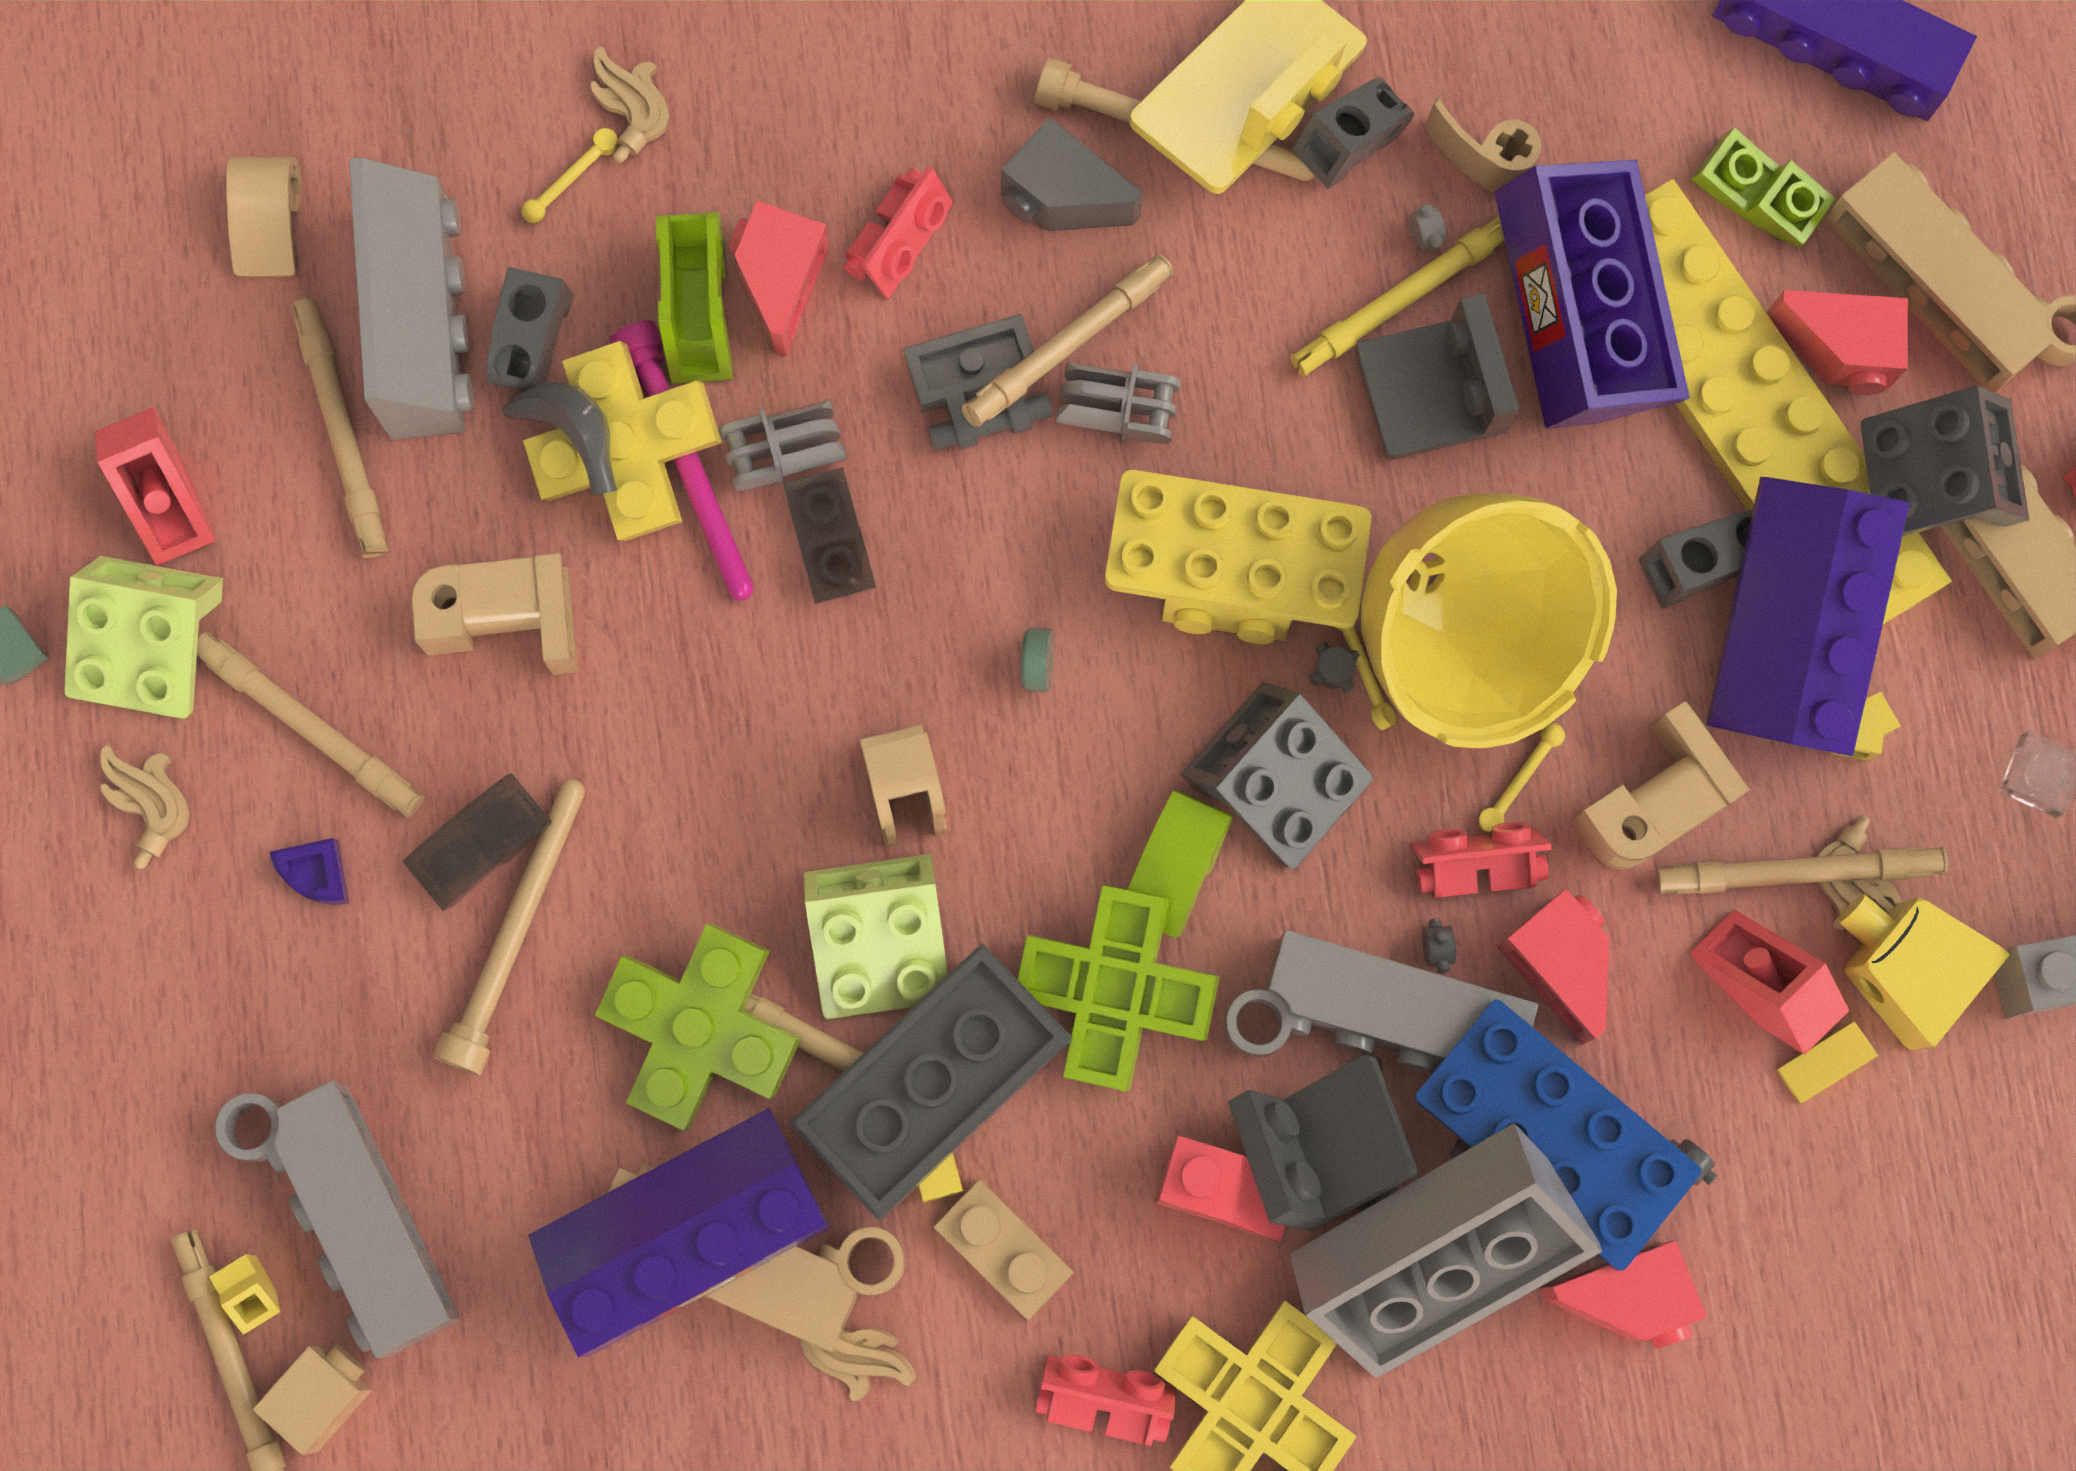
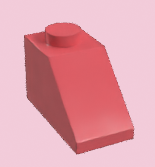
(779, 266)
(1846, 336)
(153, 486)
(1565, 962)
(1772, 980)
(1215, 1188)
(1641, 1303)

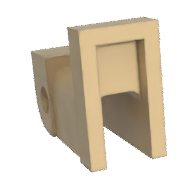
(497, 600)
(901, 766)
(1667, 804)

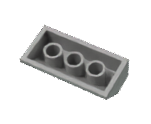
(409, 300)
(1442, 1252)

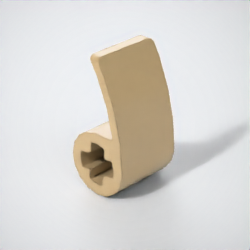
(1485, 162)
(259, 210)

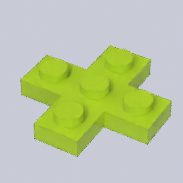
(1117, 987)
(698, 1026)

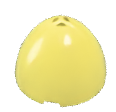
(1503, 625)

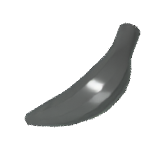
(578, 418)

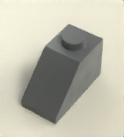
(1066, 184)

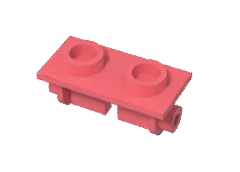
(914, 210)
(1506, 854)
(1137, 1401)

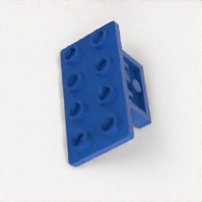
(1604, 1152)

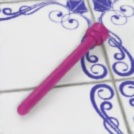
(645, 350)

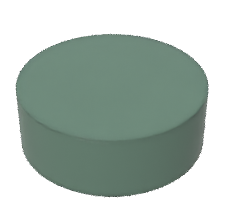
(1037, 659)

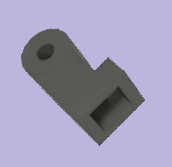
(1351, 130)
(526, 329)
(1696, 558)

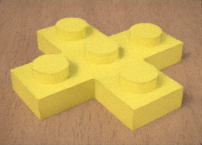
(641, 440)
(1255, 1397)

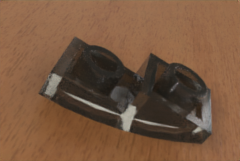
(829, 535)
(477, 841)

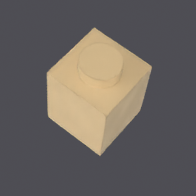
(314, 1397)

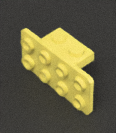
(1247, 87)
(1237, 555)

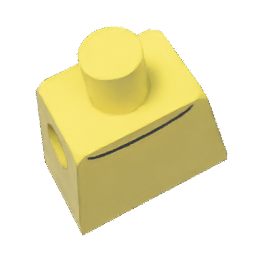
(1917, 966)

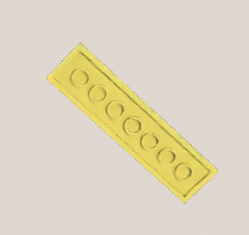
(1751, 392)

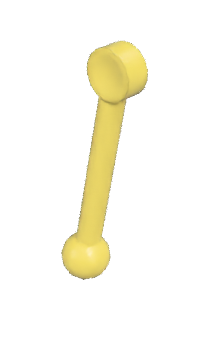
(604, 144)
(1382, 712)
(1551, 736)

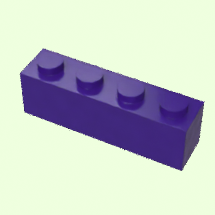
(1862, 43)

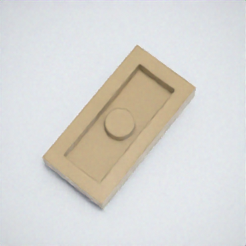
(1003, 1250)

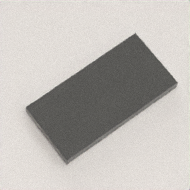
(931, 1082)

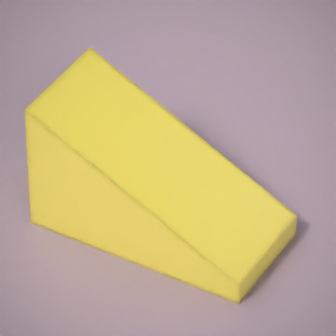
(1827, 1062)

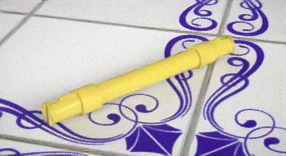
(1344, 334)

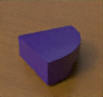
(314, 871)

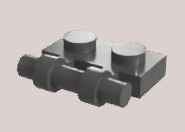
(962, 364)

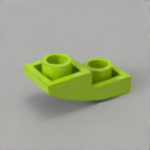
(1768, 195)
(1181, 855)

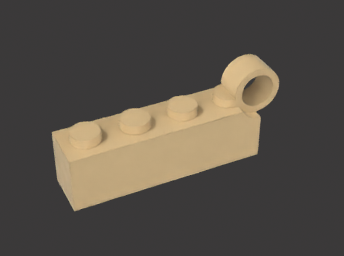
(1949, 275)
(2025, 570)
(802, 1290)

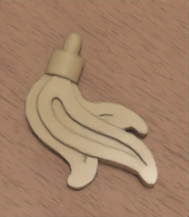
(632, 97)
(148, 795)
(1844, 892)
(860, 1356)

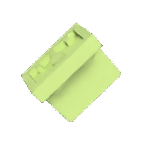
(136, 635)
(875, 935)

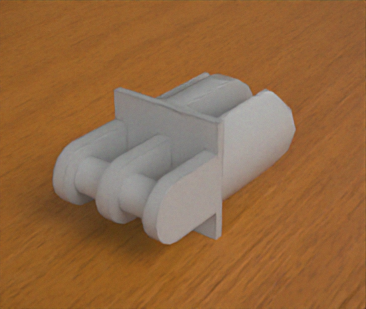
(1104, 399)
(795, 441)

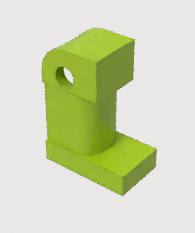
(691, 297)

